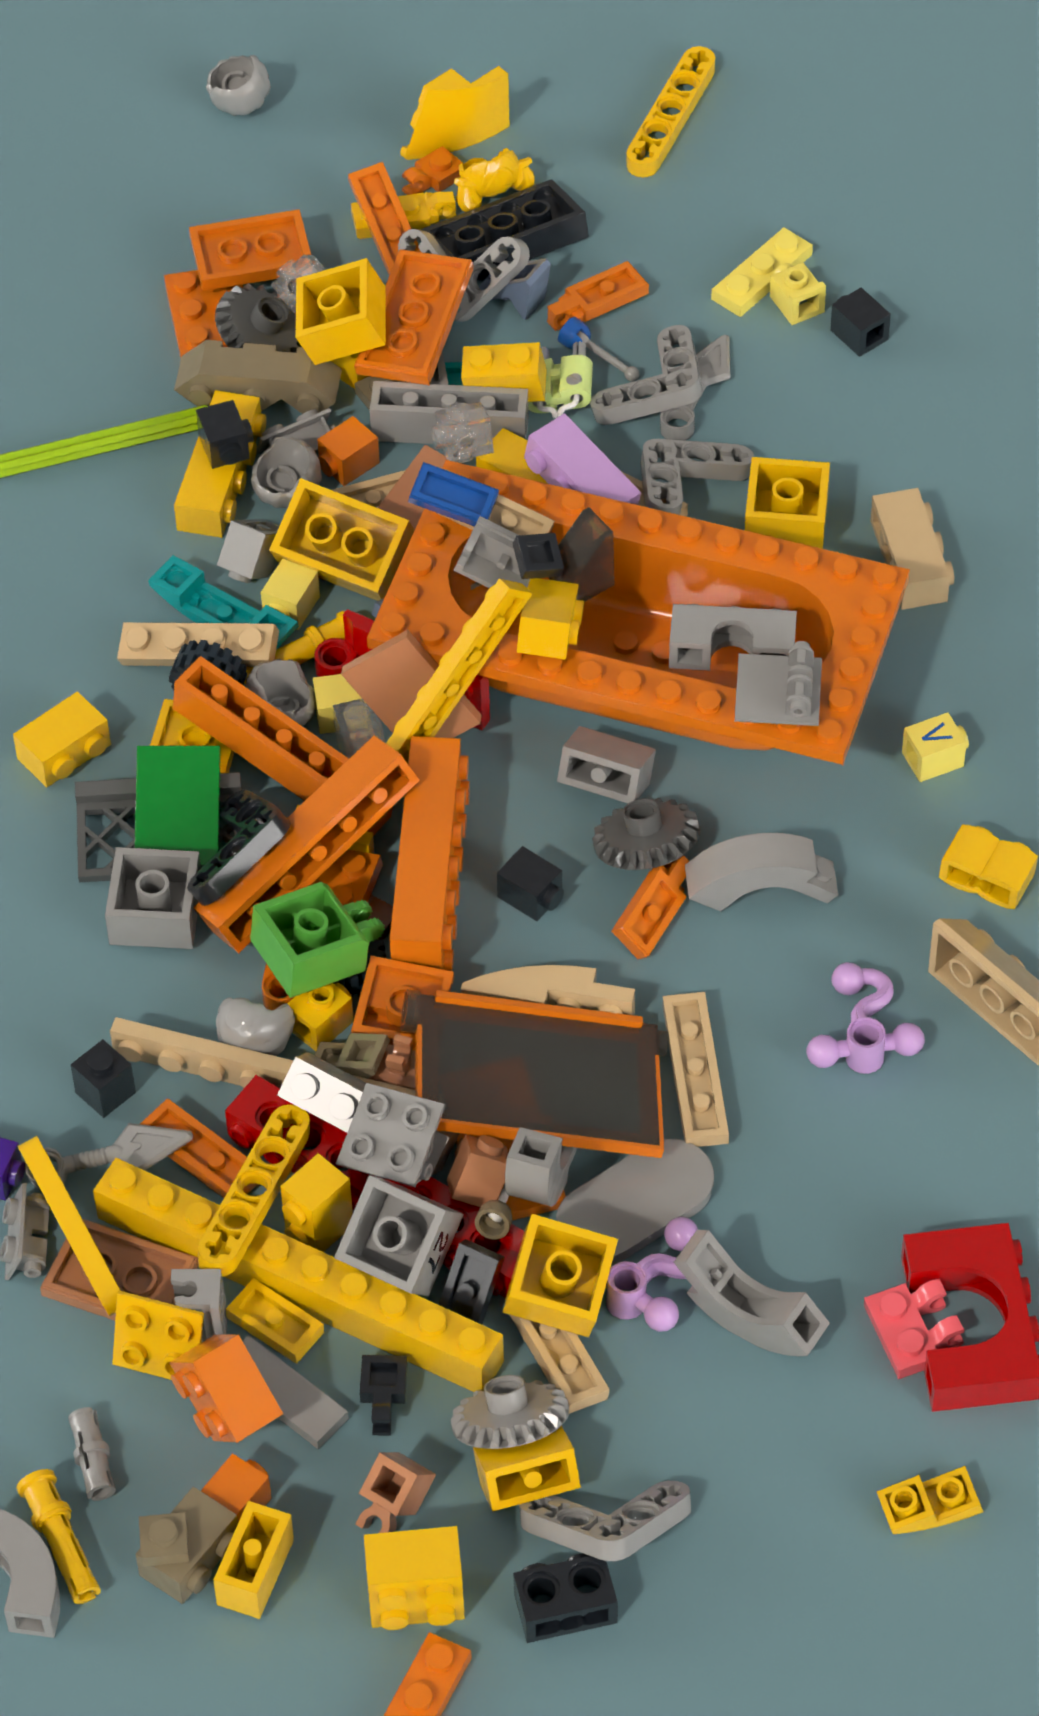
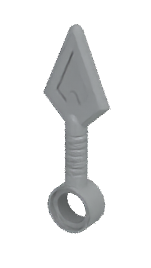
(713, 368)
(136, 1145)

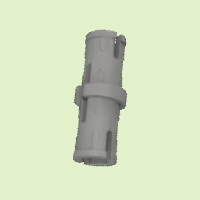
(92, 1454)

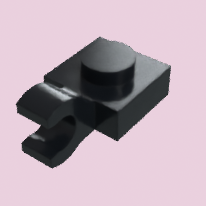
(383, 1383)

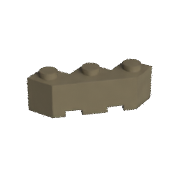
(257, 372)

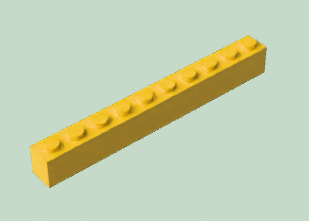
(308, 1278)

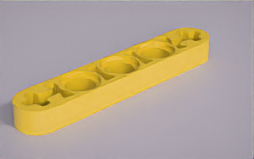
(670, 124)
(254, 1172)
(71, 1223)

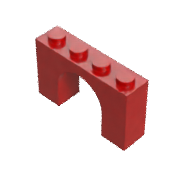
(987, 1264)

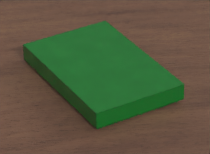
(178, 799)

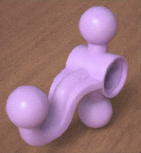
(865, 1035)
(659, 1312)

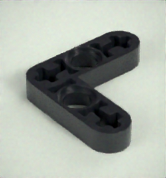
(258, 829)

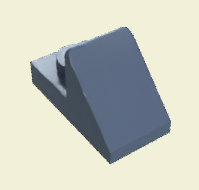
(527, 288)

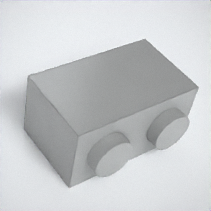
(606, 765)

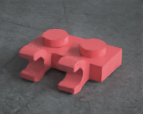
(902, 1330)

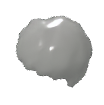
(238, 85)
(281, 468)
(285, 688)
(254, 1026)

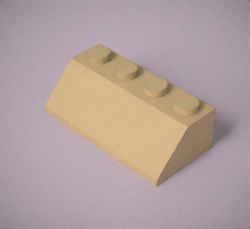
(987, 981)

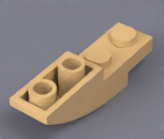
(554, 986)

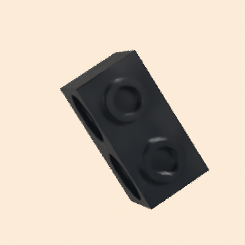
(569, 1608)

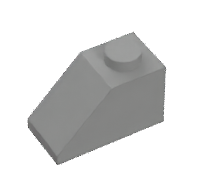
(247, 549)

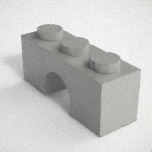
(702, 630)

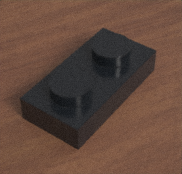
(471, 1281)

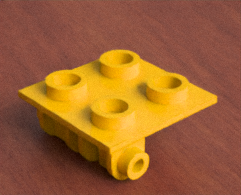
(153, 1334)

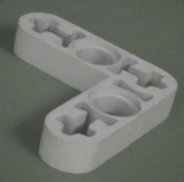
(475, 298)
(670, 390)
(720, 462)
(612, 1535)

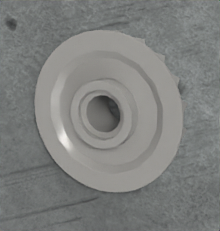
(509, 1413)

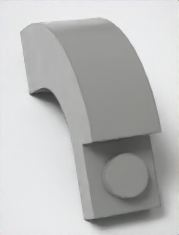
(759, 862)
(537, 1167)
(763, 1316)
(34, 1589)

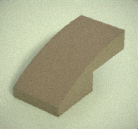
(357, 1056)

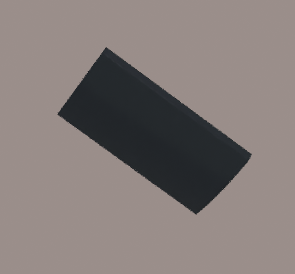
(538, 215)

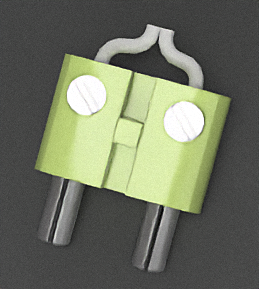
(566, 382)

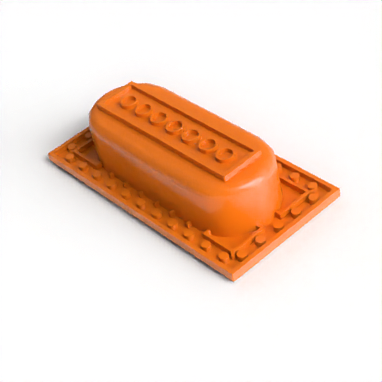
(624, 632)

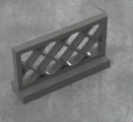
(119, 797)

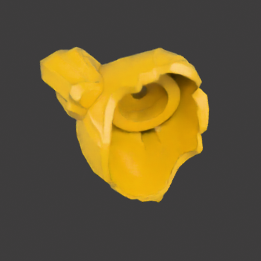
(489, 178)

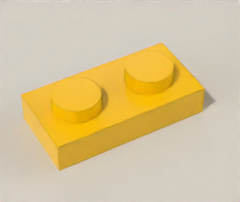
(275, 1320)

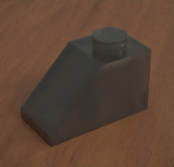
(588, 555)

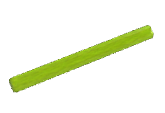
(98, 442)

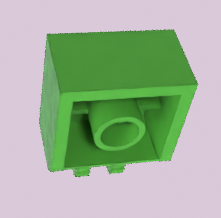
(313, 937)

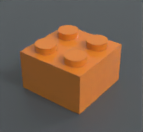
(224, 1388)

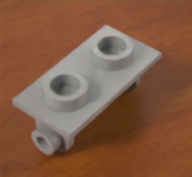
(308, 428)
(19, 1247)

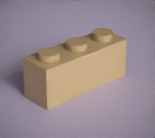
(908, 541)

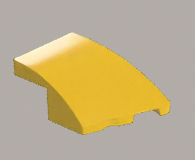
(458, 112)

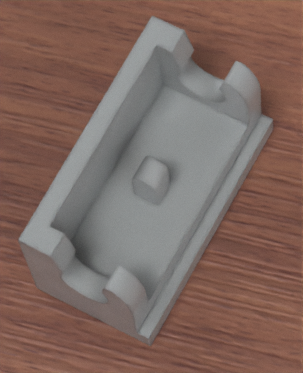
(489, 555)
(202, 1292)

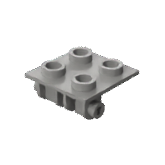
(779, 687)
(391, 1135)

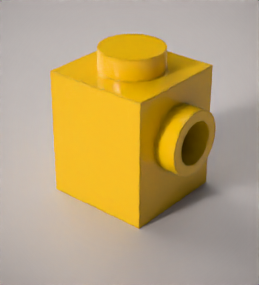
(322, 1014)

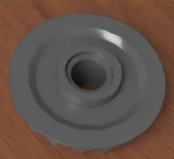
(255, 318)
(646, 834)

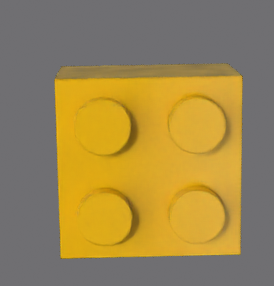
(340, 311)
(788, 499)
(560, 1275)
(414, 1577)

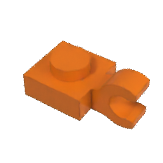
(433, 170)

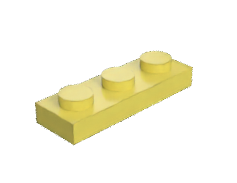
(751, 279)

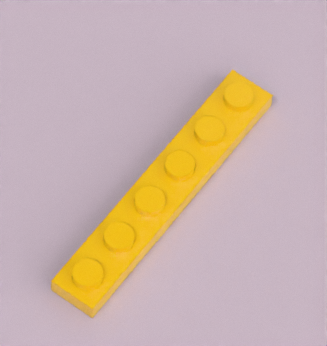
(461, 664)

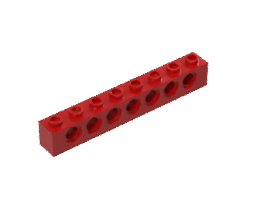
(257, 1102)

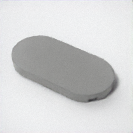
(641, 1196)

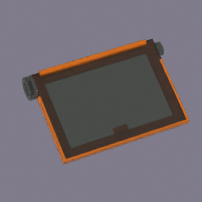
(539, 1070)

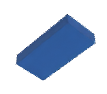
(452, 495)

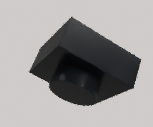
(538, 556)

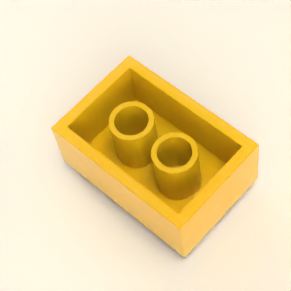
(342, 539)

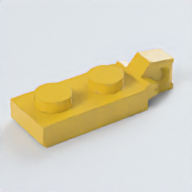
(419, 209)

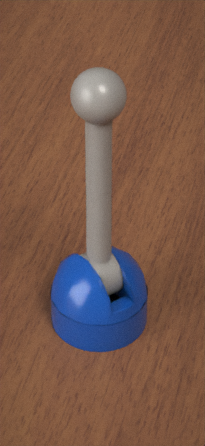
(576, 330)

